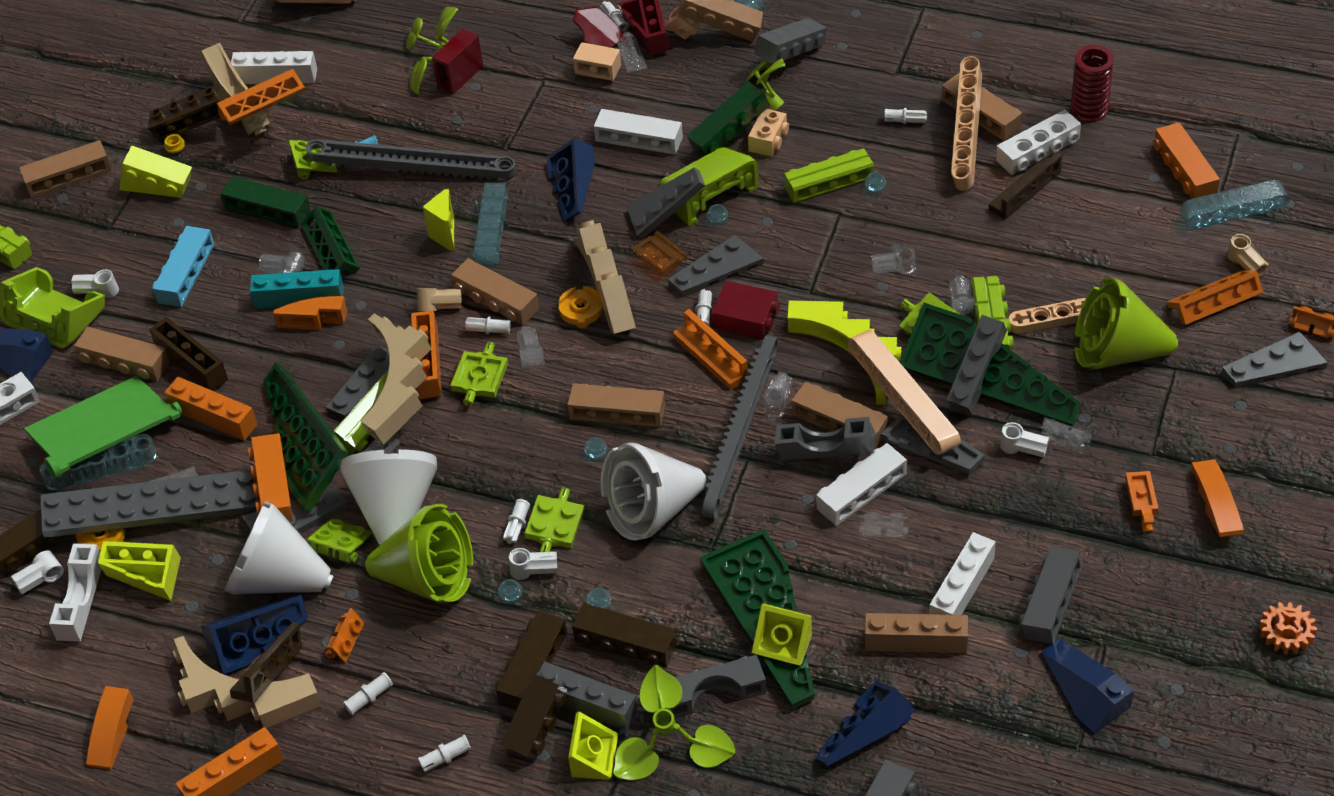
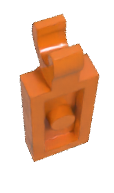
(1142, 497)

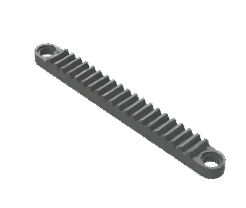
(410, 159)
(738, 427)

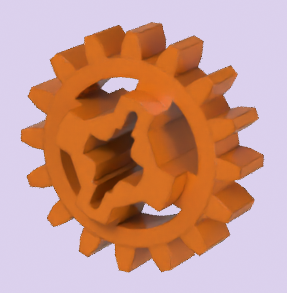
(1288, 628)

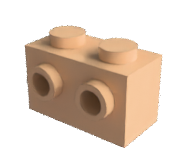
(597, 61)
(768, 132)

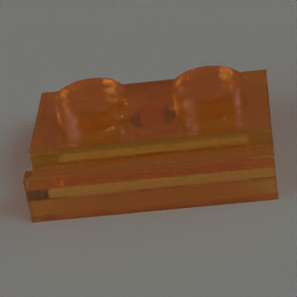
(660, 253)

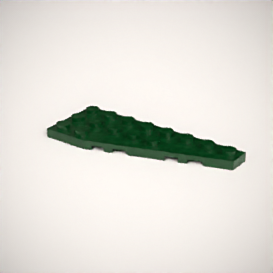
(939, 347)
(307, 442)
(752, 575)

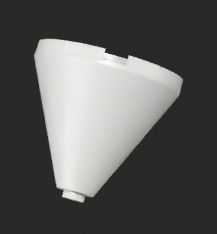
(389, 486)
(646, 489)
(277, 559)

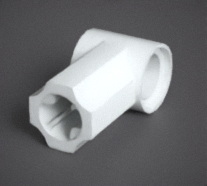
(101, 282)
(1016, 439)
(524, 563)
(44, 568)

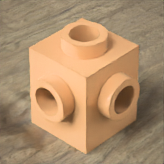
(682, 25)

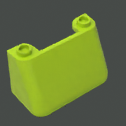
(719, 172)
(32, 304)

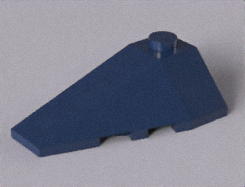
(571, 172)
(23, 352)
(244, 636)
(1089, 687)
(878, 713)

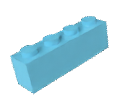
(183, 266)

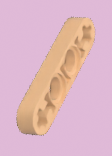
(1050, 312)

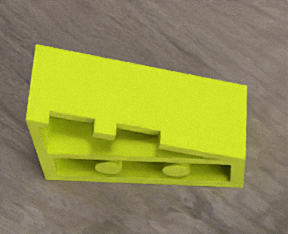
(153, 174)
(142, 565)

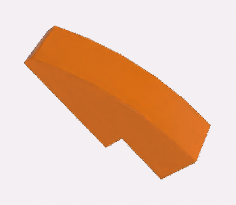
(311, 313)
(109, 727)

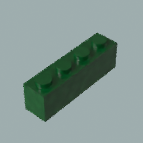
(728, 119)
(265, 201)

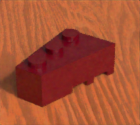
(647, 23)

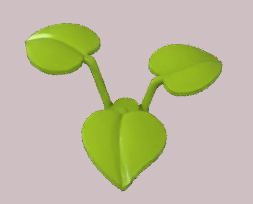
(420, 66)
(773, 99)
(658, 694)

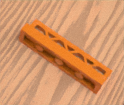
(260, 96)
(1216, 296)
(711, 350)

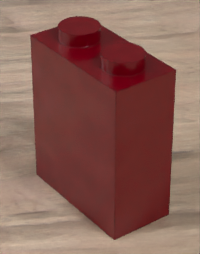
(457, 61)
(745, 309)

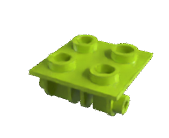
(303, 164)
(339, 540)

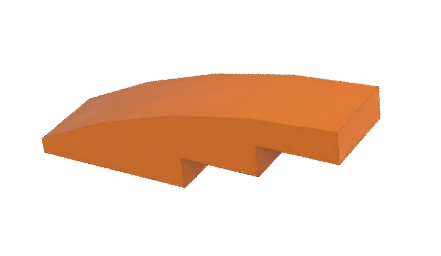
(1217, 498)

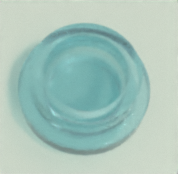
(875, 182)
(717, 214)
(595, 448)
(510, 591)
(599, 597)

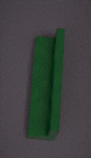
(331, 237)

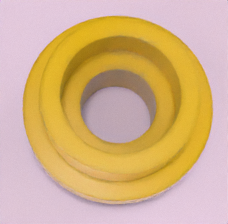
(174, 143)

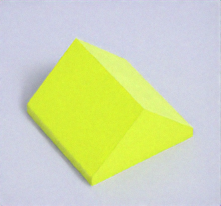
(440, 219)
(782, 634)
(591, 749)

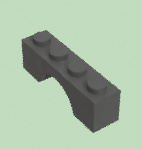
(969, 379)
(799, 443)
(740, 676)

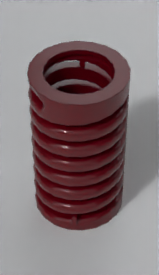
(1091, 83)

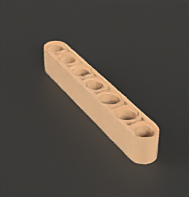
(966, 123)
(904, 392)

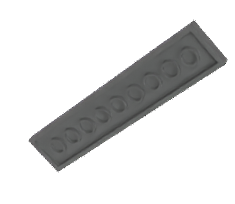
(148, 503)

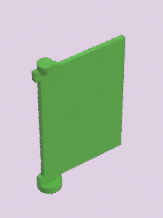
(99, 423)

